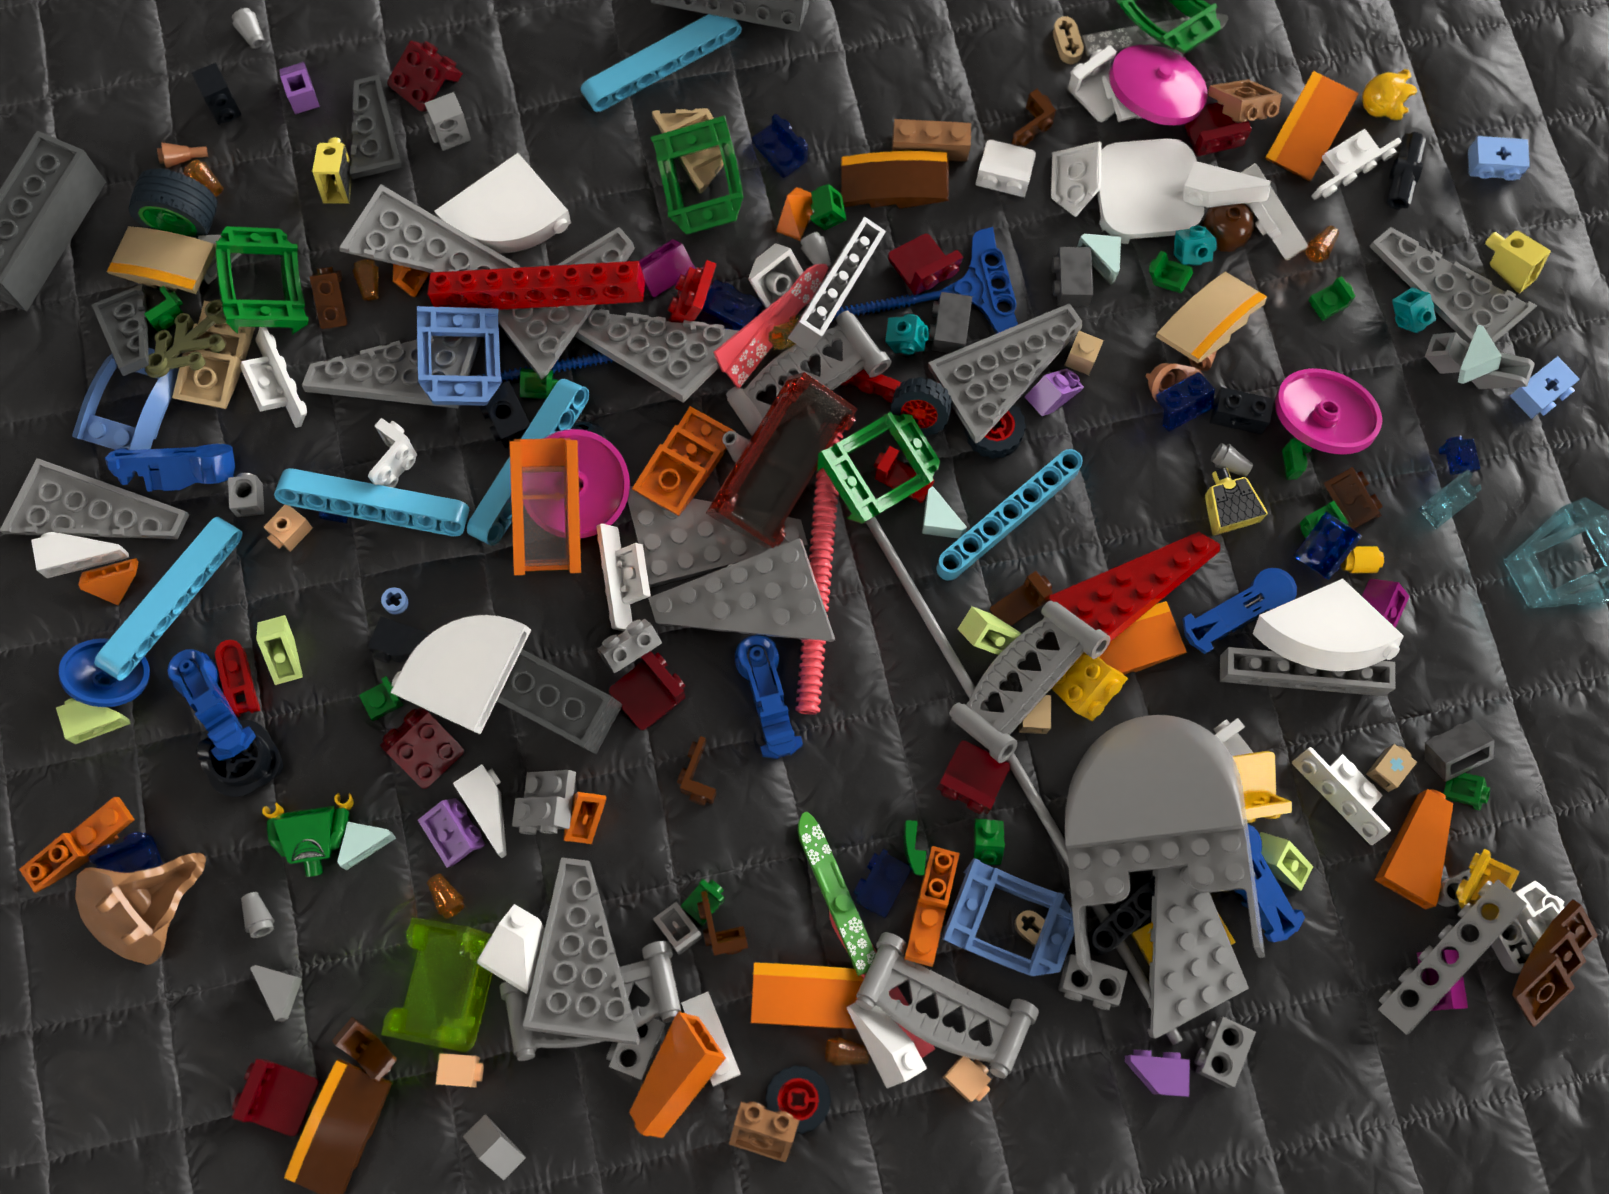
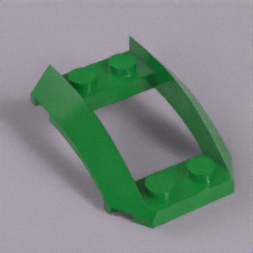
(1186, 36)
(689, 141)
(260, 312)
(850, 482)

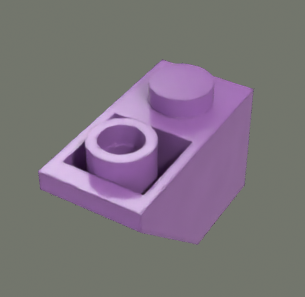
(299, 88)
(1054, 391)
(1163, 1074)

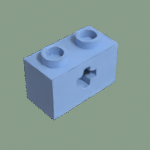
(1498, 157)
(1545, 387)

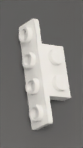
(1352, 157)
(1276, 221)
(270, 380)
(623, 575)
(1346, 791)

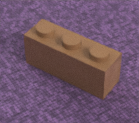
(933, 137)

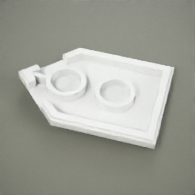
(1076, 176)

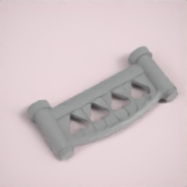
(858, 354)
(994, 728)
(652, 976)
(1005, 1025)

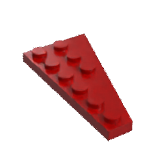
(1129, 590)

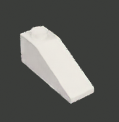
(1221, 187)
(64, 553)
(485, 802)
(703, 1008)
(887, 1045)

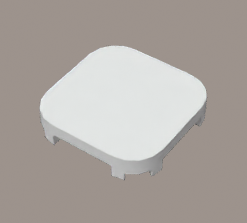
(1145, 189)

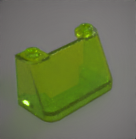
(444, 988)

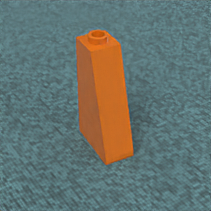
(1419, 850)
(676, 1076)

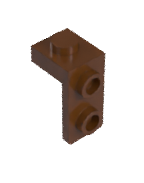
(1043, 111)
(328, 297)
(1023, 600)
(698, 792)
(726, 941)
(365, 1049)

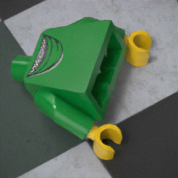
(308, 833)

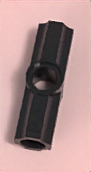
(1406, 170)

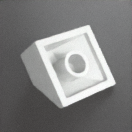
(774, 273)
(514, 948)

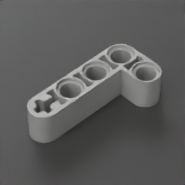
(1516, 934)

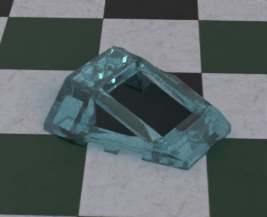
(1530, 577)

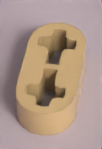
(1072, 39)
(1029, 935)

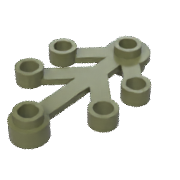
(163, 361)

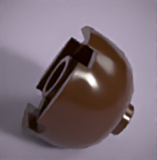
(1230, 225)

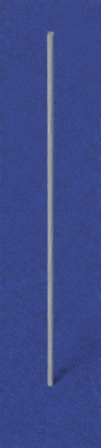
(1015, 765)

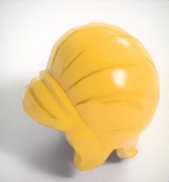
(1387, 93)

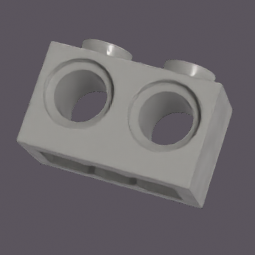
(446, 121)
(1090, 989)
(644, 1051)
(1231, 1056)

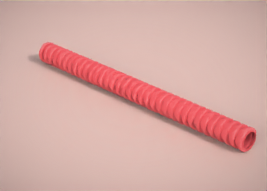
(820, 565)

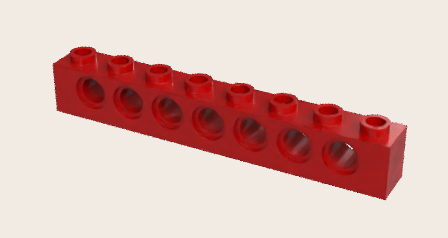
(539, 286)

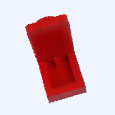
(895, 473)

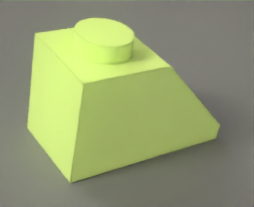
(987, 631)
(279, 649)
(85, 722)
(1285, 861)

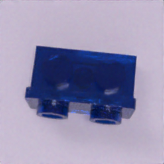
(781, 146)
(731, 305)
(1186, 400)
(1328, 545)
(132, 855)
(882, 884)

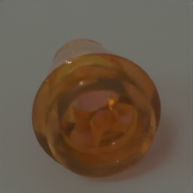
(202, 173)
(1322, 244)
(367, 278)
(445, 896)
(845, 1052)

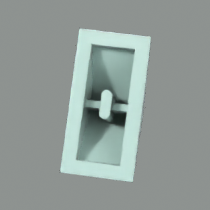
(1104, 254)
(1480, 358)
(940, 518)
(361, 842)

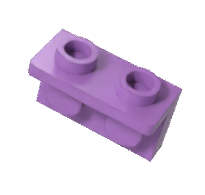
(451, 831)

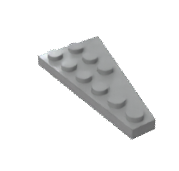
(411, 237)
(1457, 292)
(83, 506)

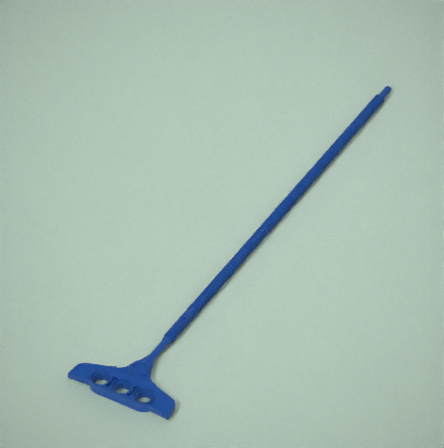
(974, 283)

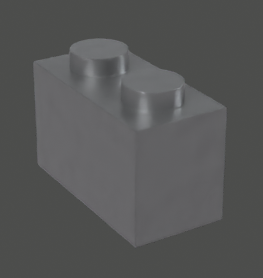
(1073, 276)
(951, 322)
(1459, 750)

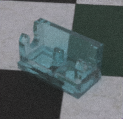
(1450, 500)

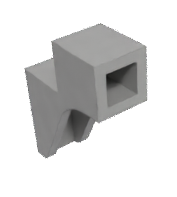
(1449, 350)

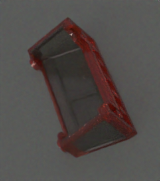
(781, 459)

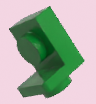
(1332, 298)
(1295, 458)
(379, 700)
(1468, 790)
(714, 896)

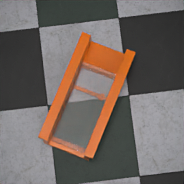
(545, 505)

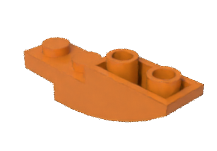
(74, 848)
(931, 906)

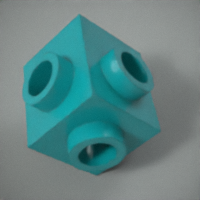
(1194, 245)
(1414, 310)
(906, 334)

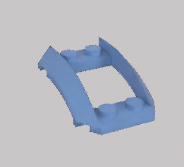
(458, 323)
(115, 434)
(972, 903)

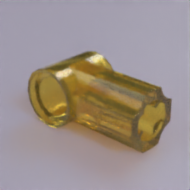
(780, 334)

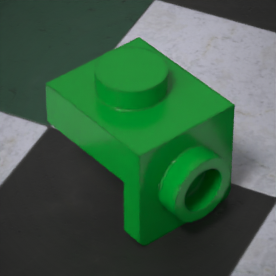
(1169, 273)
(164, 314)
(533, 387)
(989, 841)

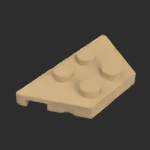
(701, 165)

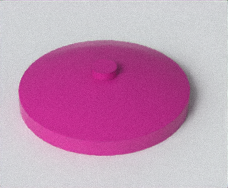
(1158, 84)
(1328, 411)
(602, 480)

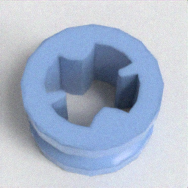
(396, 592)

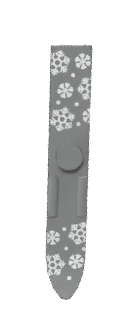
(1130, 36)

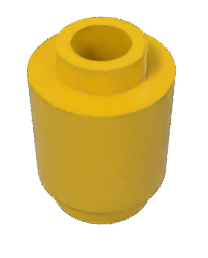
(1363, 560)

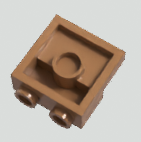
(1246, 100)
(764, 1131)

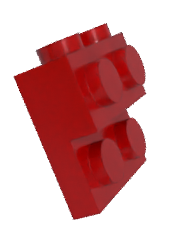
(691, 293)

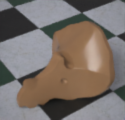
(135, 908)

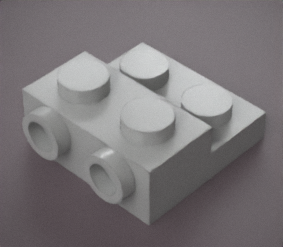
(629, 646)
(545, 802)

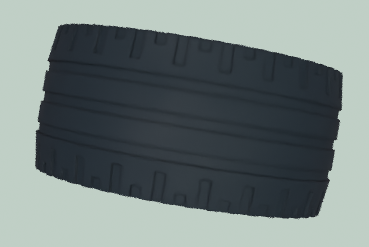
(172, 203)

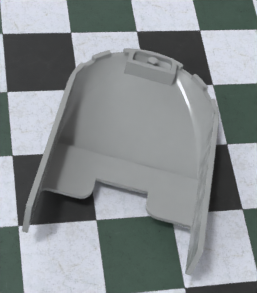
(1151, 800)

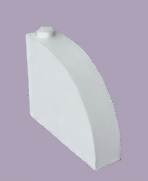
(507, 209)
(1329, 630)
(462, 668)

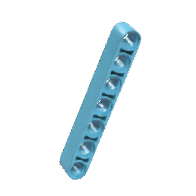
(659, 60)
(556, 414)
(372, 502)
(1018, 505)
(168, 598)

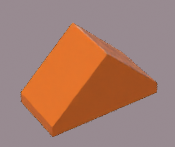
(584, 817)

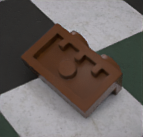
(1353, 498)

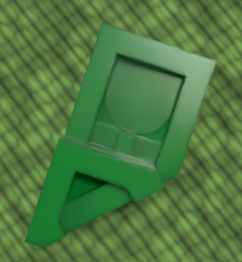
(915, 858)

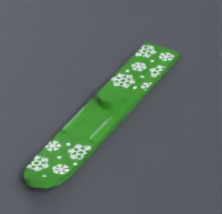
(836, 893)

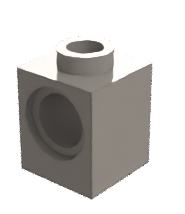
(249, 505)

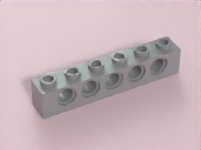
(836, 285)
(1273, 670)
(1392, 1002)

